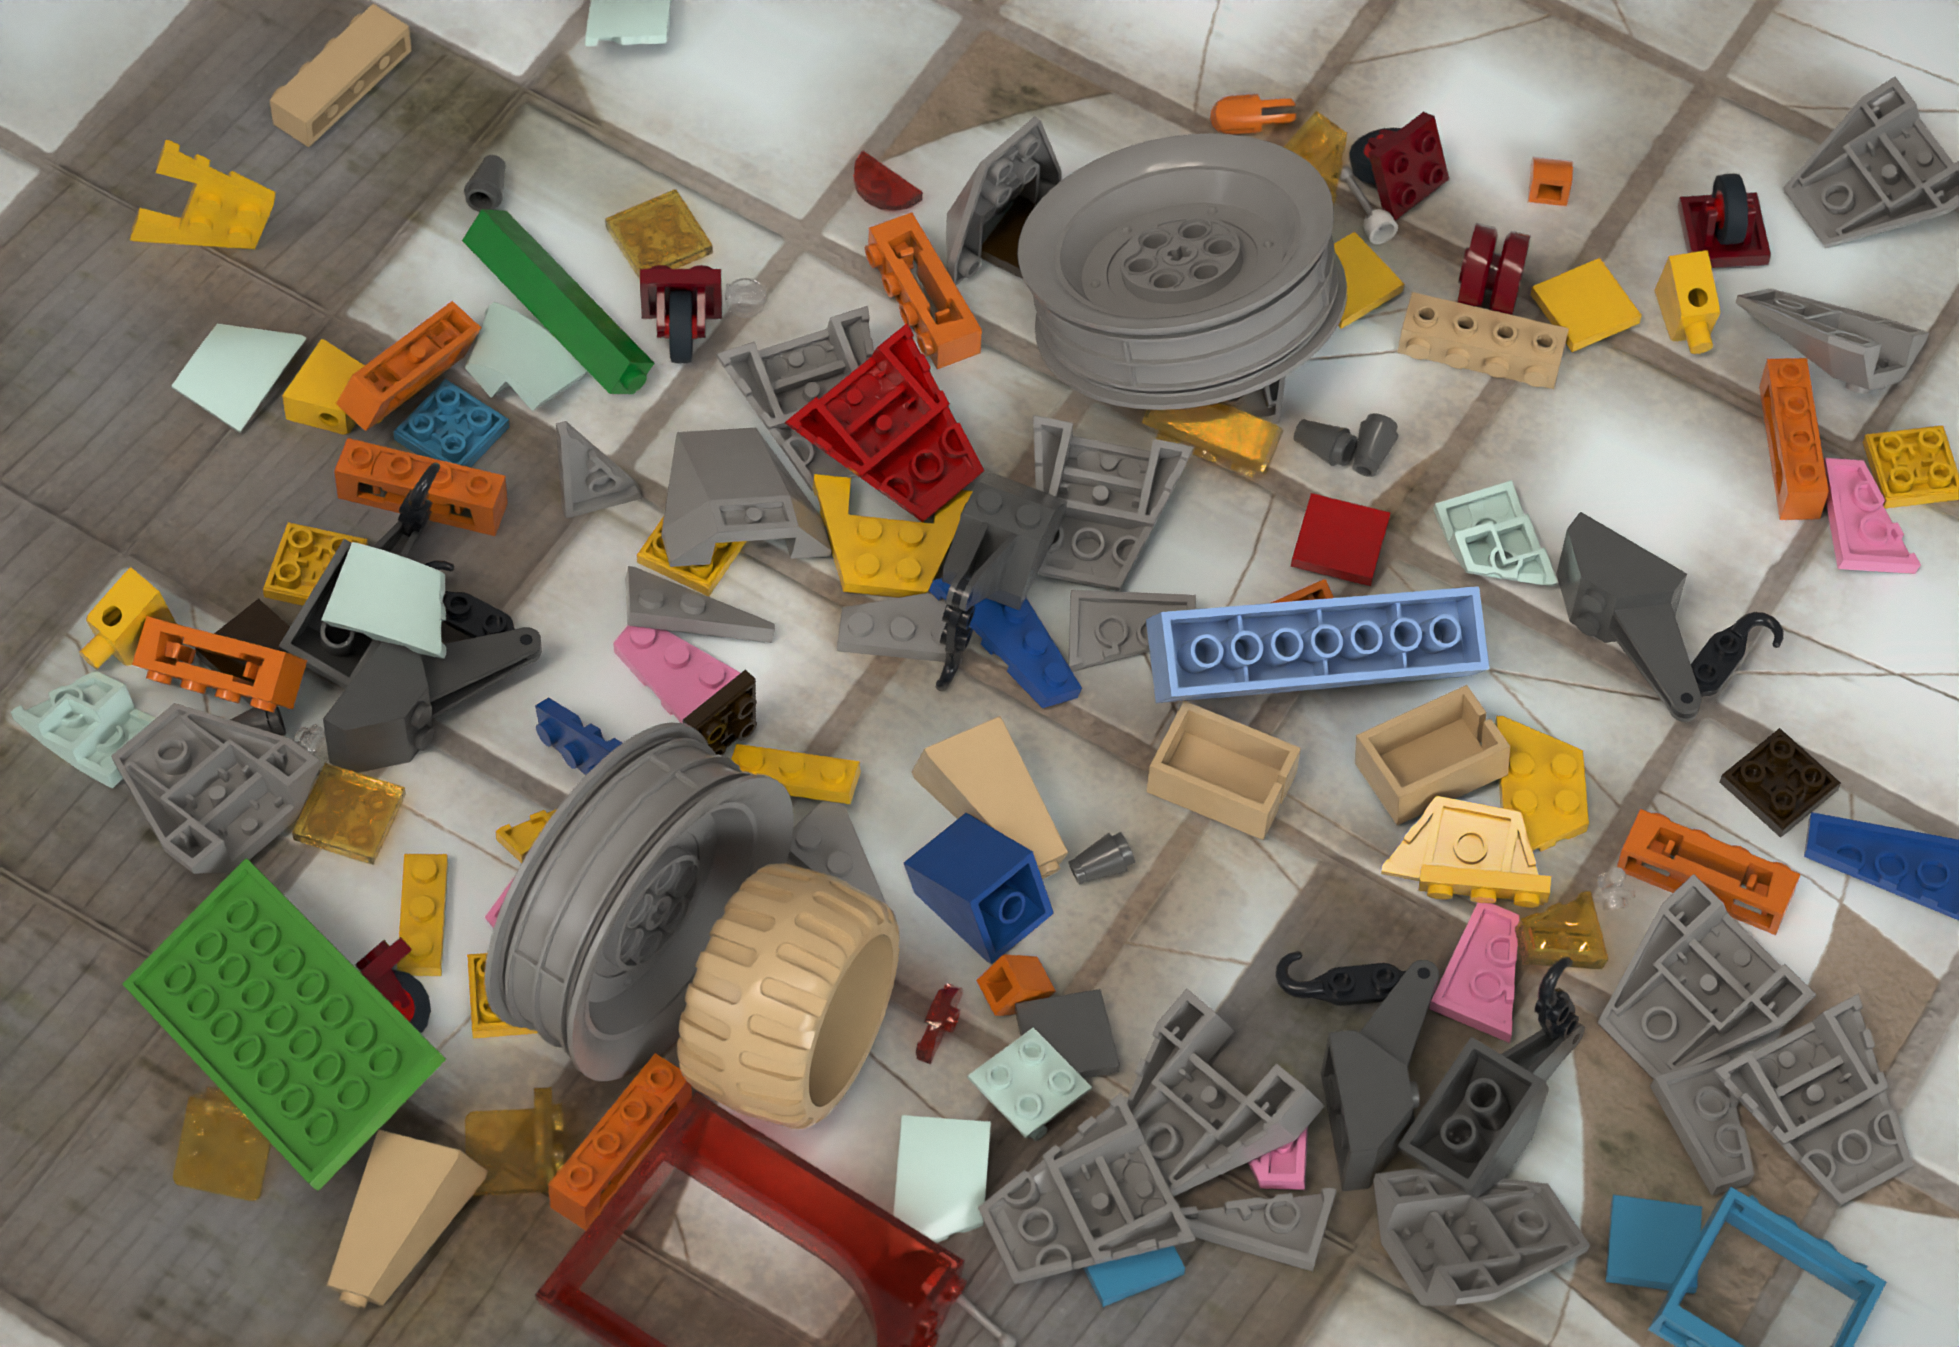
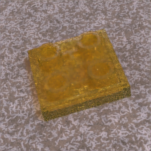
(659, 233)
(349, 813)

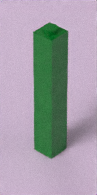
(558, 302)

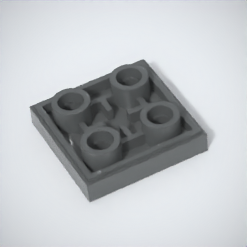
(1075, 1028)

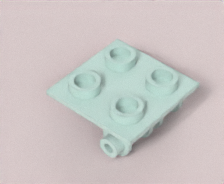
(1029, 1083)

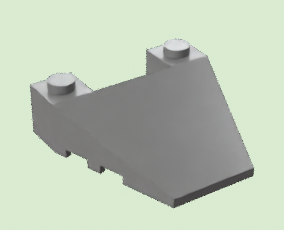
(1197, 1118)

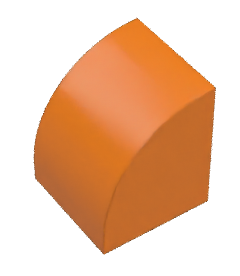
(1550, 181)
(1014, 981)

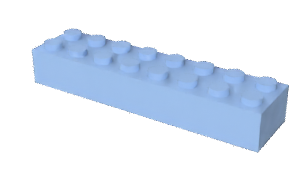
(1317, 644)

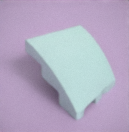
(628, 21)
(521, 355)
(236, 371)
(1494, 536)
(389, 600)
(86, 724)
(941, 1174)

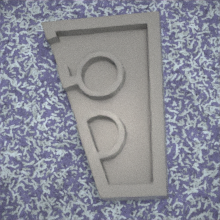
(1113, 623)

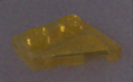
(1322, 146)
(1563, 932)

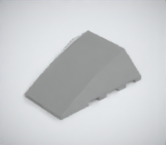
(792, 374)
(1110, 497)
(1825, 1102)
(1086, 1202)

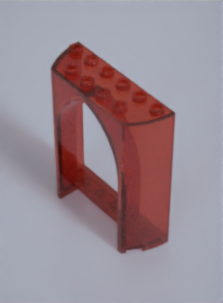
(890, 1266)

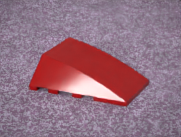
(894, 429)

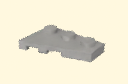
(895, 628)
(1707, 1123)

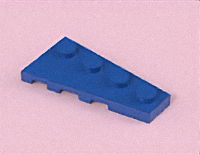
(1024, 646)
(564, 731)
(1891, 858)

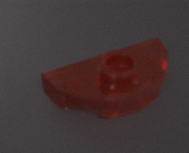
(882, 186)
(940, 1019)

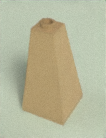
(987, 778)
(398, 1214)

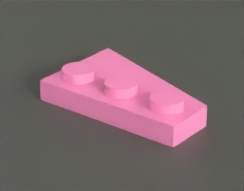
(1859, 523)
(672, 668)
(1481, 973)

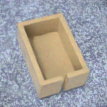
(1432, 754)
(1223, 770)

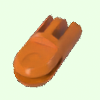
(1244, 113)

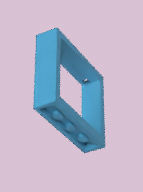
(1787, 1240)

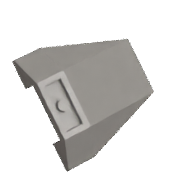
(1017, 167)
(734, 490)

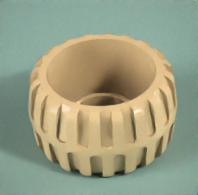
(788, 995)

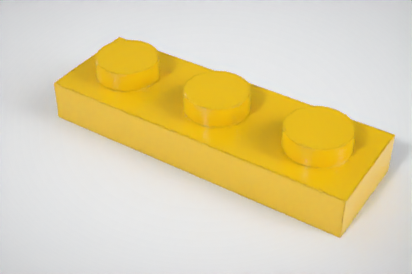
(802, 773)
(1484, 885)
(423, 913)

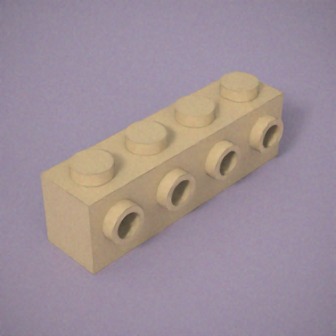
(340, 75)
(1482, 340)

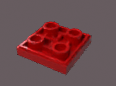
(1340, 539)

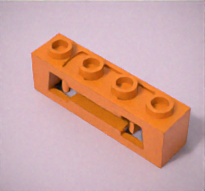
(955, 331)
(408, 365)
(1793, 439)
(399, 472)
(274, 684)
(1714, 863)
(619, 1142)

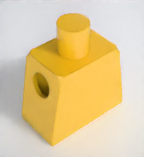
(1689, 299)
(317, 388)
(120, 619)

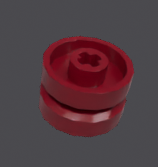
(1491, 271)

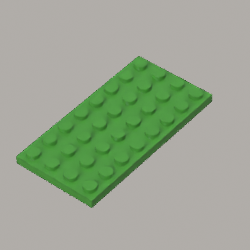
(283, 1023)

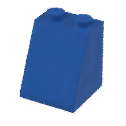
(980, 886)

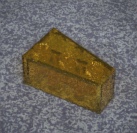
(1221, 433)

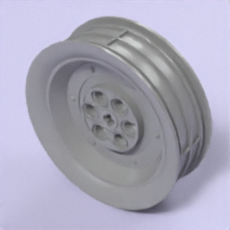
(1183, 271)
(626, 894)

